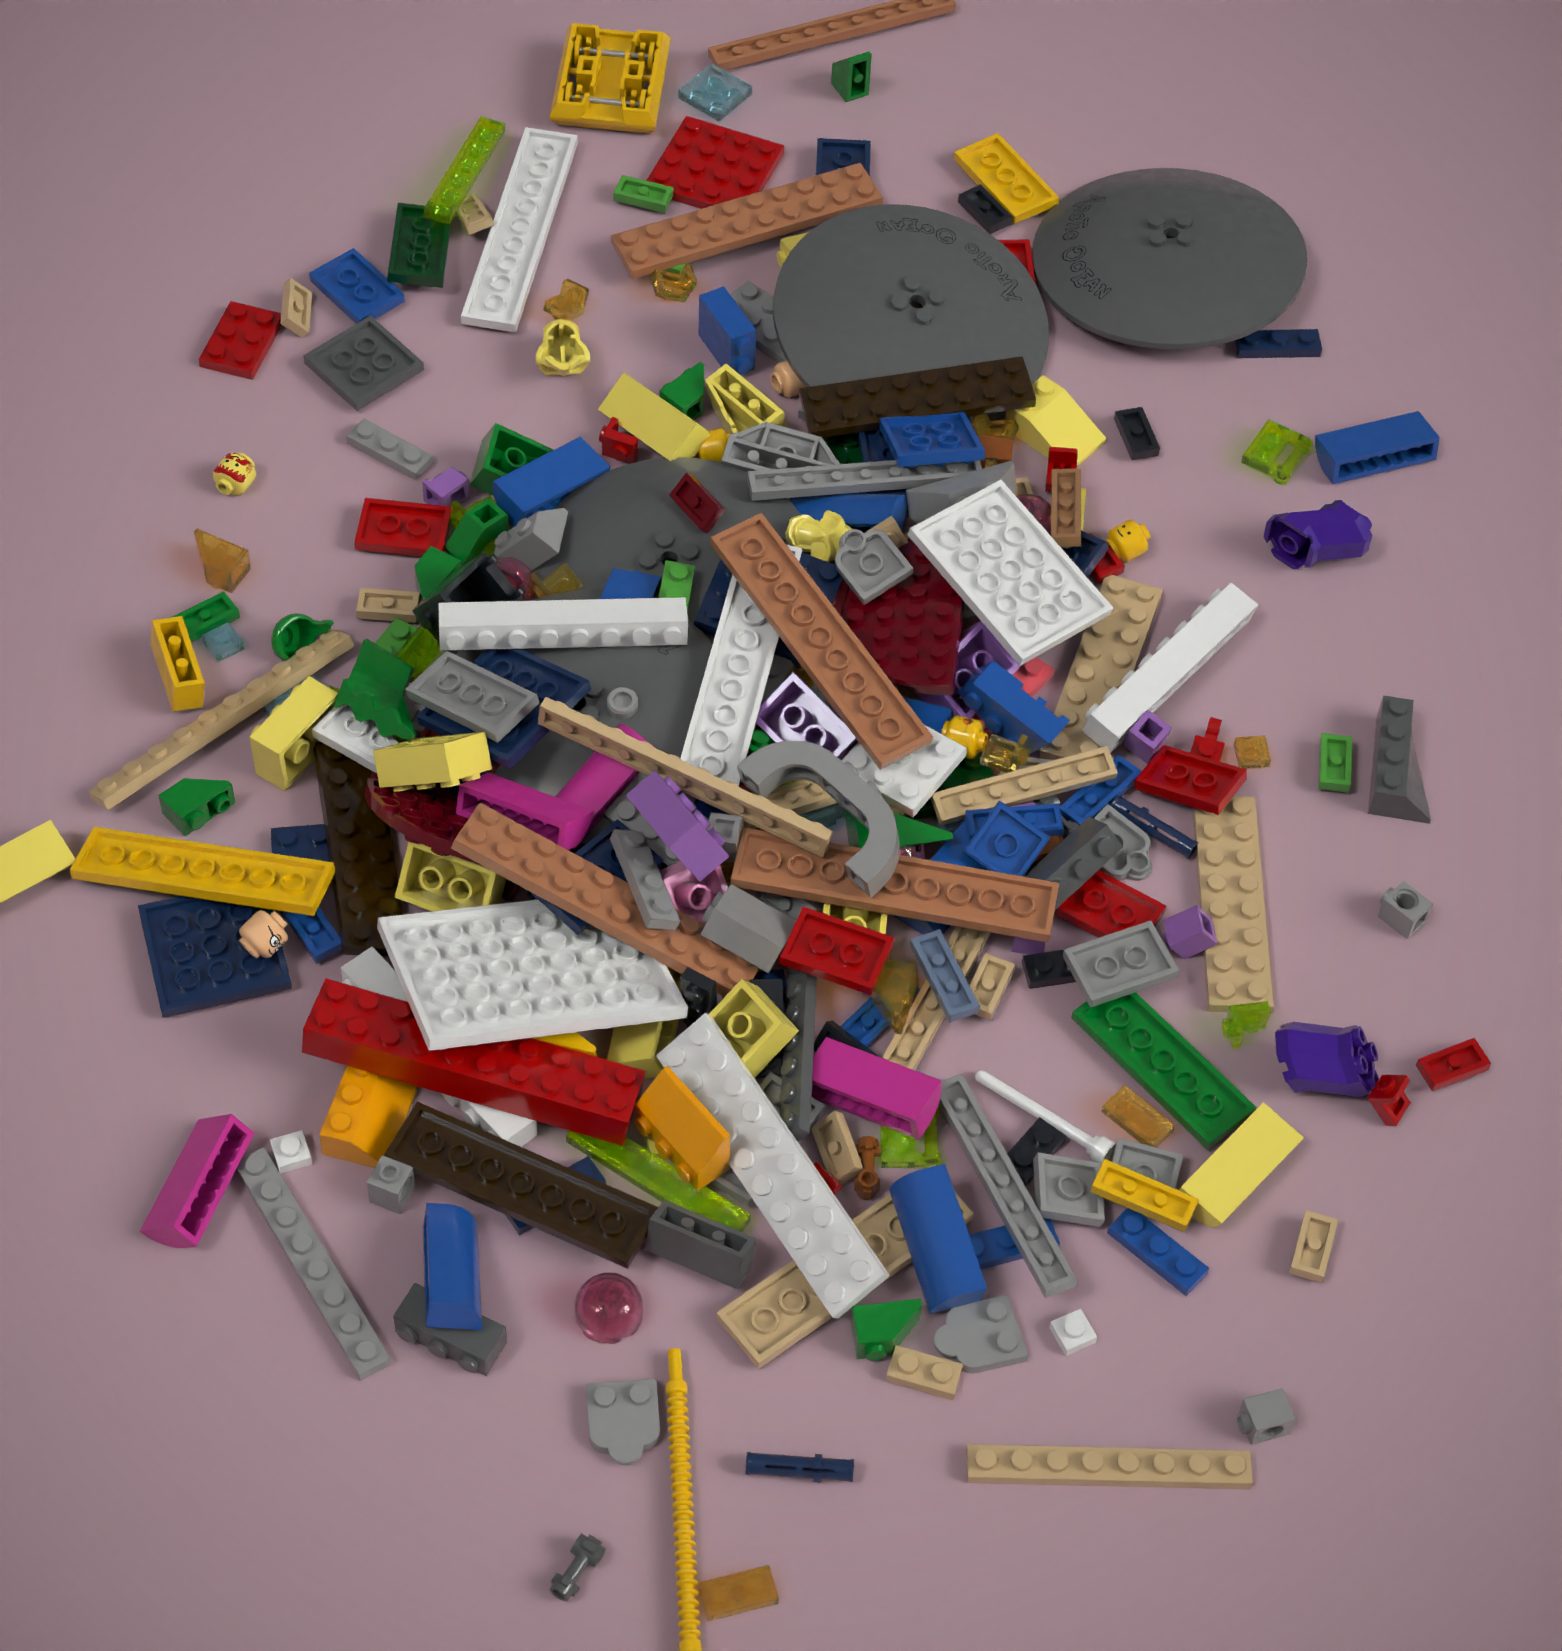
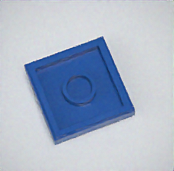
(1006, 842)

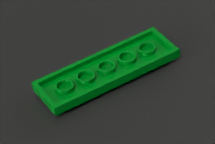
(1166, 1067)

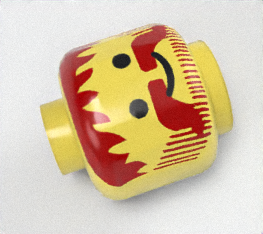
(234, 474)

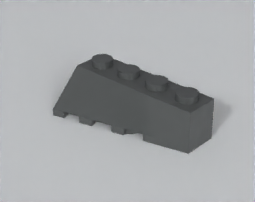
(1395, 775)

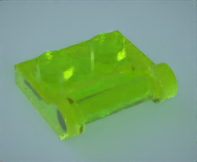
(1268, 447)
(899, 1149)

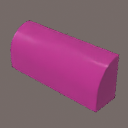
(599, 782)
(540, 812)
(874, 1088)
(197, 1181)

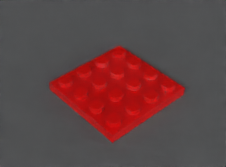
(714, 163)

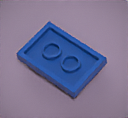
(356, 286)

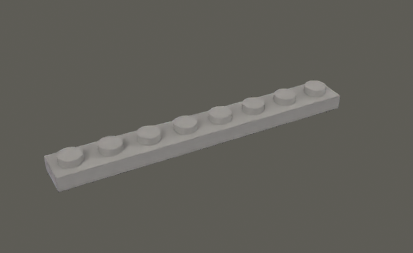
(848, 478)
(1005, 1188)
(313, 1264)

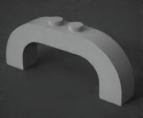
(807, 761)

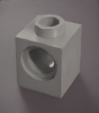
(730, 829)
(1415, 910)
(391, 1184)
(1266, 1416)

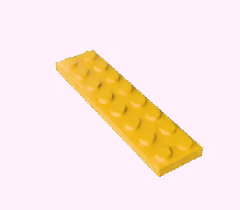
(203, 871)

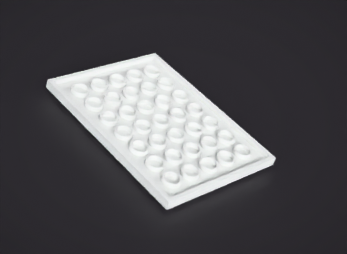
(520, 975)

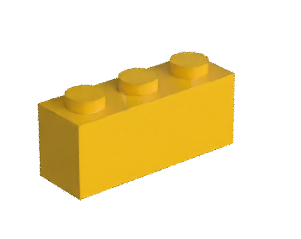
(177, 664)

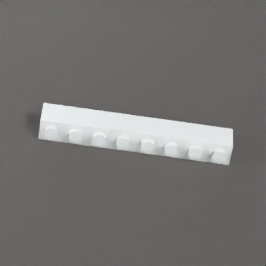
(563, 623)
(1170, 666)
(374, 974)

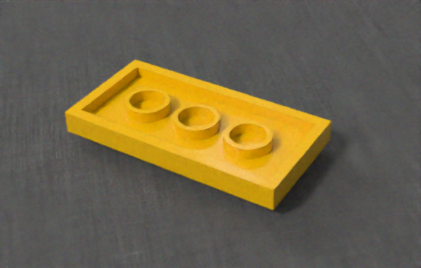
(1006, 177)

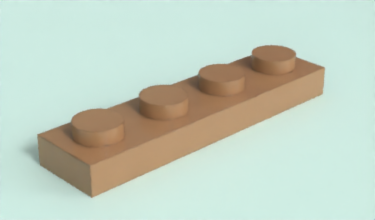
(1066, 507)

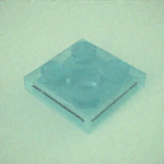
(715, 92)

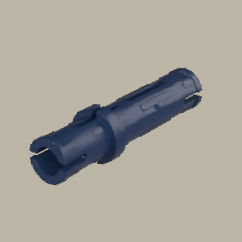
(1185, 845)
(817, 1469)

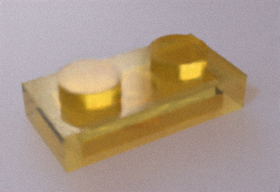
(1137, 1117)
(738, 1593)

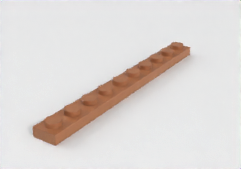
(825, 31)

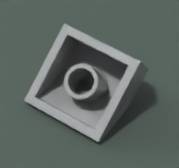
(533, 538)

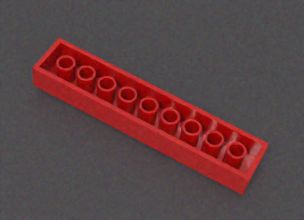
(510, 1076)

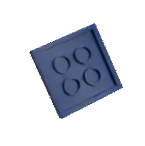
(931, 439)

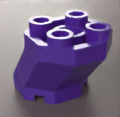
(1318, 535)
(1327, 1058)

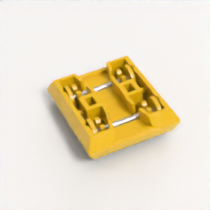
(610, 79)

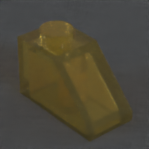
(221, 561)
(896, 992)

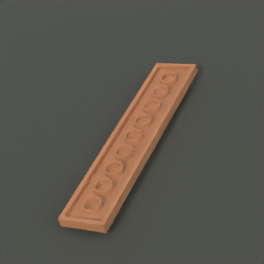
(744, 220)
(821, 641)
(916, 889)
(593, 896)

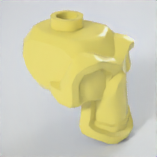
(562, 349)
(817, 536)

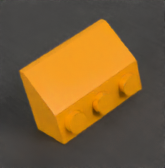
(365, 1116)
(683, 1130)

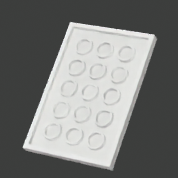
(1010, 572)

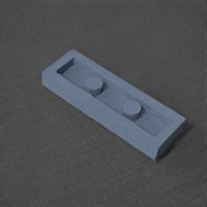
(944, 976)

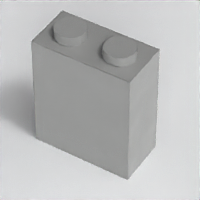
(747, 927)

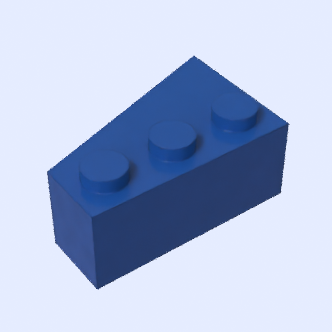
(1008, 708)

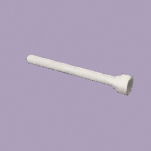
(1096, 1147)

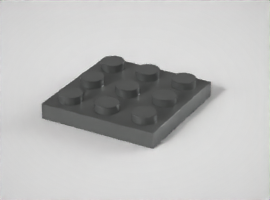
(363, 363)

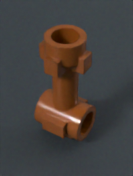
(867, 1182)

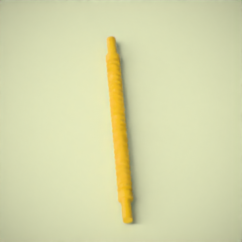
(676, 1391)

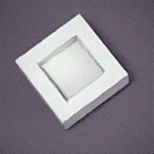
(291, 1151)
(1073, 1332)

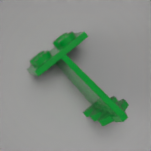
(378, 691)

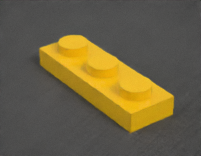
(1144, 1195)

